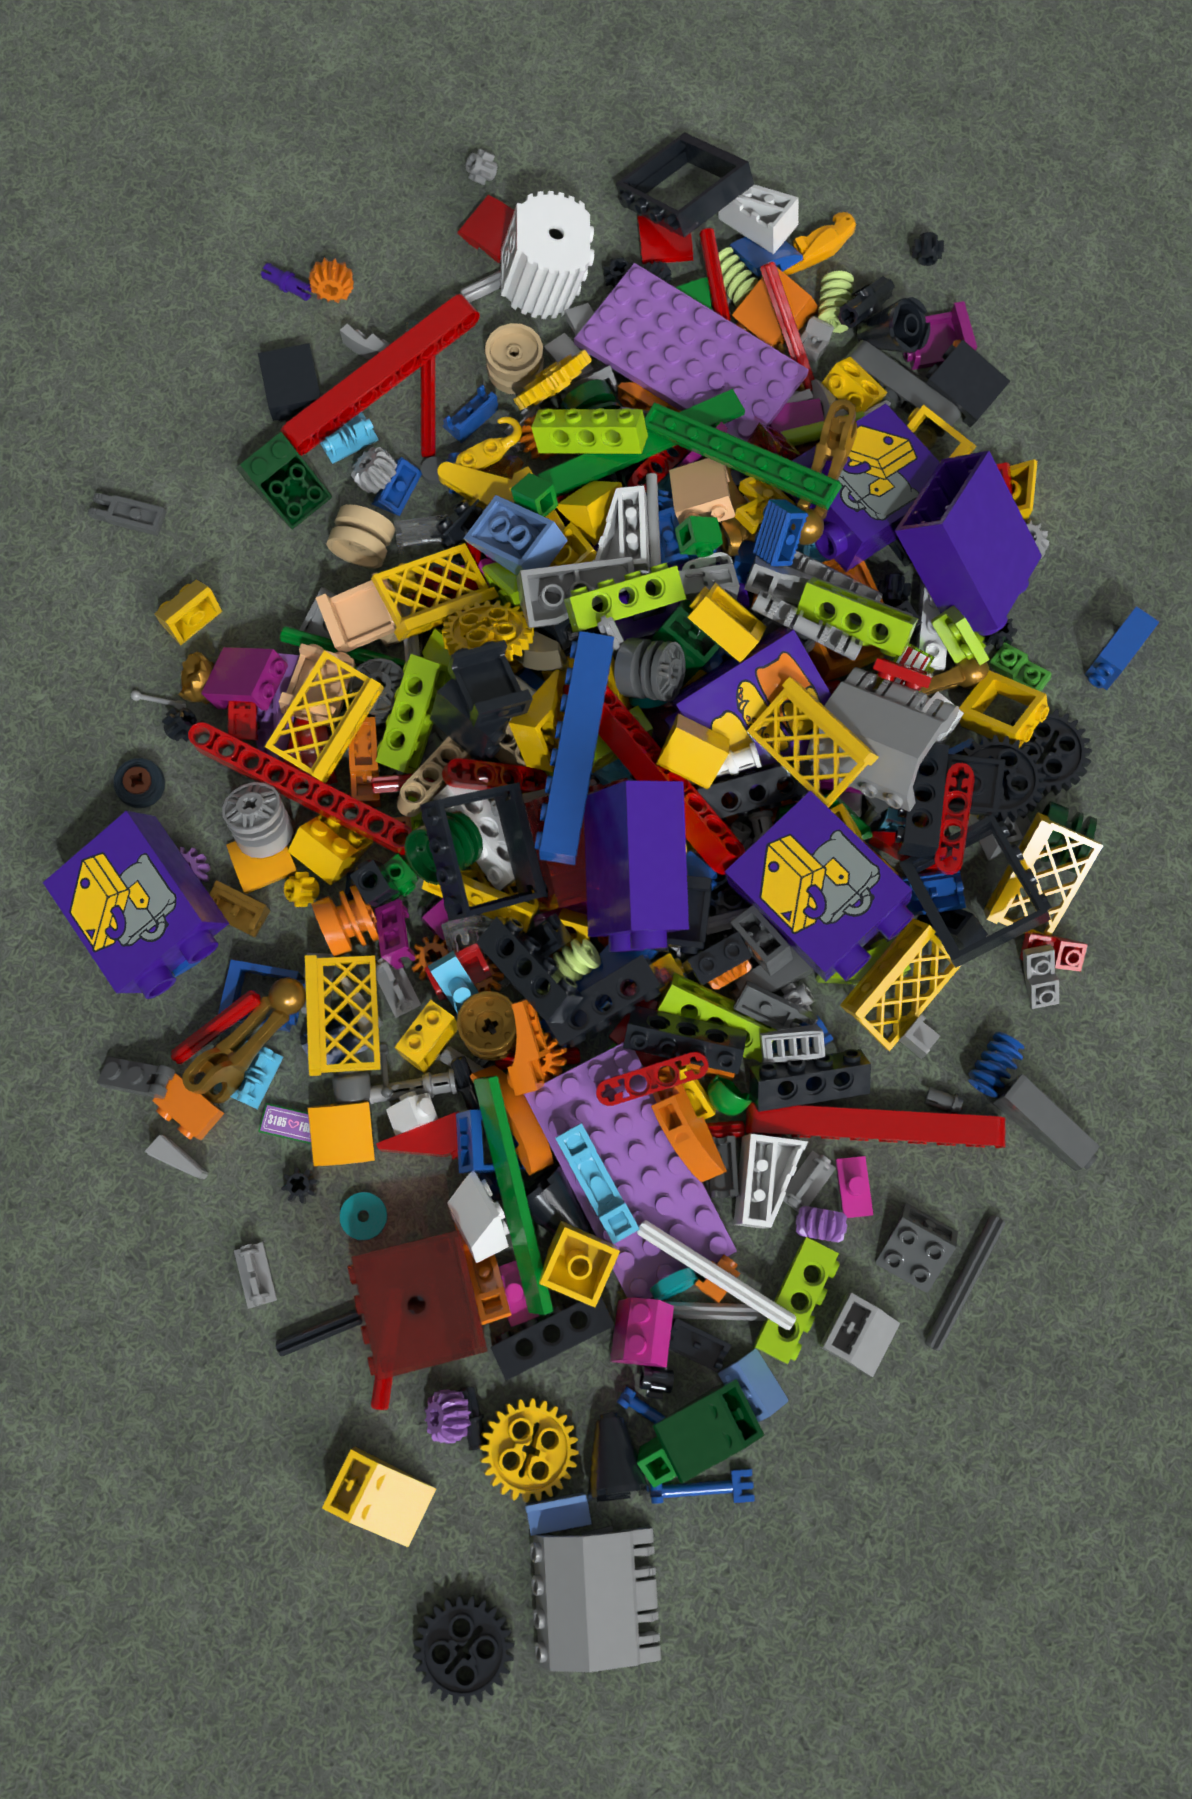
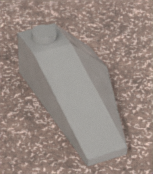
(545, 588)

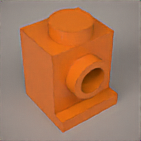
(711, 1289)

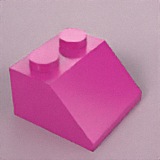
(642, 1332)

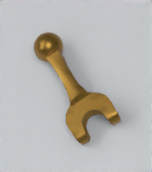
(835, 446)
(732, 530)
(965, 673)
(230, 1057)

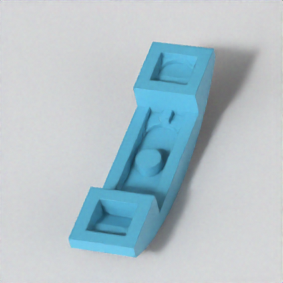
(597, 1183)

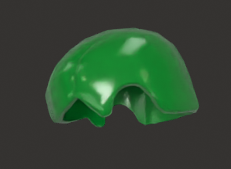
(727, 1097)

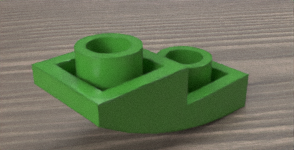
(1015, 666)

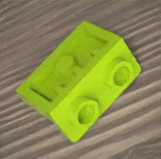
(958, 636)

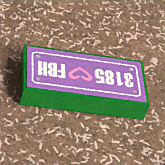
(285, 1123)

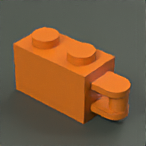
(189, 1109)

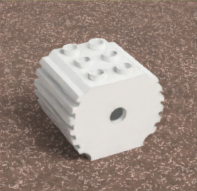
(546, 254)

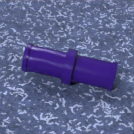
(286, 281)

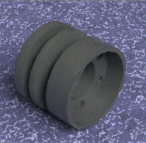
(649, 669)
(387, 674)

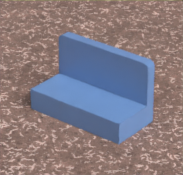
(757, 1384)
(558, 1513)

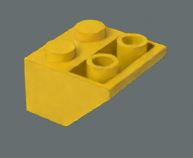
(328, 848)

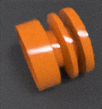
(345, 921)

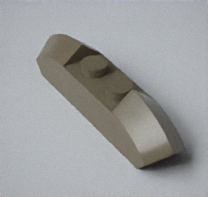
(543, 655)

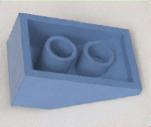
(515, 536)

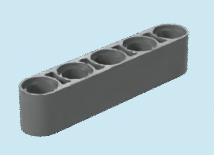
(903, 386)

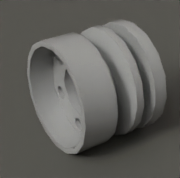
(257, 820)

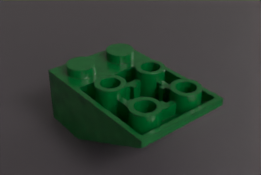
(284, 481)
(694, 642)
(708, 1430)

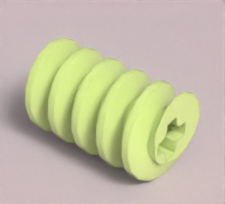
(736, 280)
(834, 292)
(577, 961)

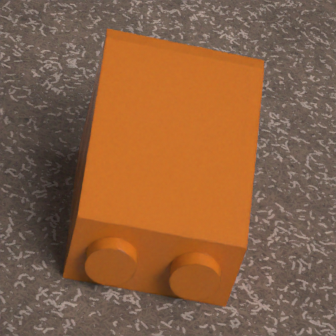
(758, 315)

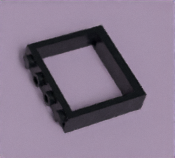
(685, 149)
(975, 833)
(518, 843)

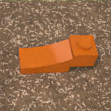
(362, 763)
(526, 1071)

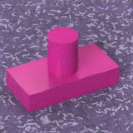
(854, 1187)
(515, 1294)

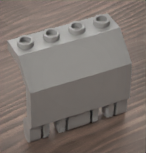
(826, 635)
(891, 727)
(592, 1601)

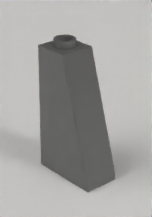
(791, 972)
(1046, 1123)

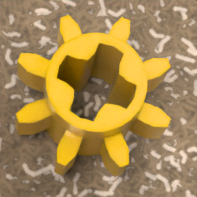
(301, 889)

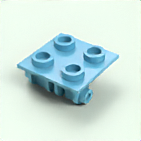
(349, 438)
(256, 1078)

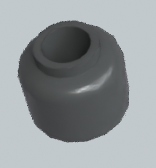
(351, 1087)

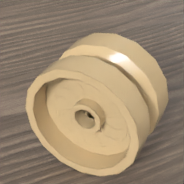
(513, 357)
(361, 536)

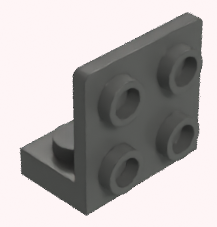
(918, 1248)

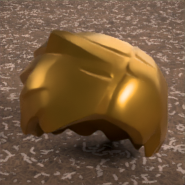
(194, 677)

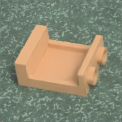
(701, 490)
(356, 616)
(308, 658)

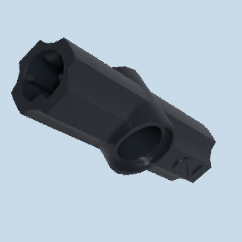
(866, 301)

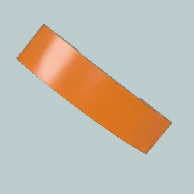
(533, 1145)
(487, 1287)

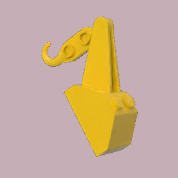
(471, 483)

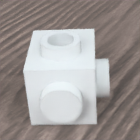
(411, 1112)

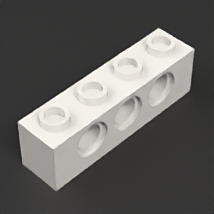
(926, 636)
(495, 856)

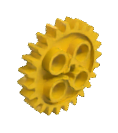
(552, 379)
(486, 624)
(555, 1457)

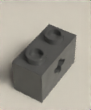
(762, 940)

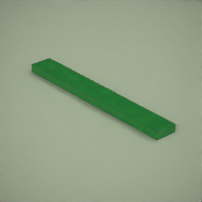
(742, 456)
(593, 467)
(513, 1194)

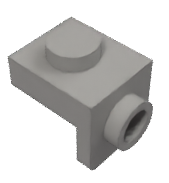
(816, 338)

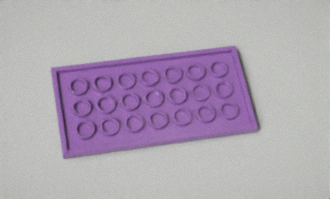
(688, 351)
(640, 1164)

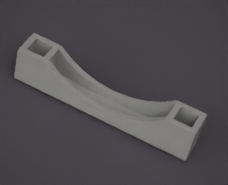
(789, 585)

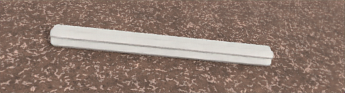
(716, 1275)

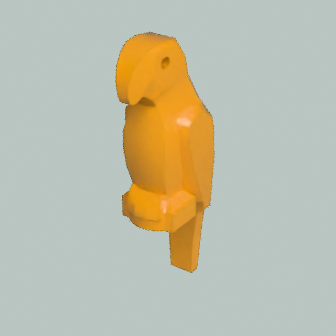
(823, 242)

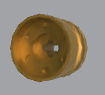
(477, 1014)

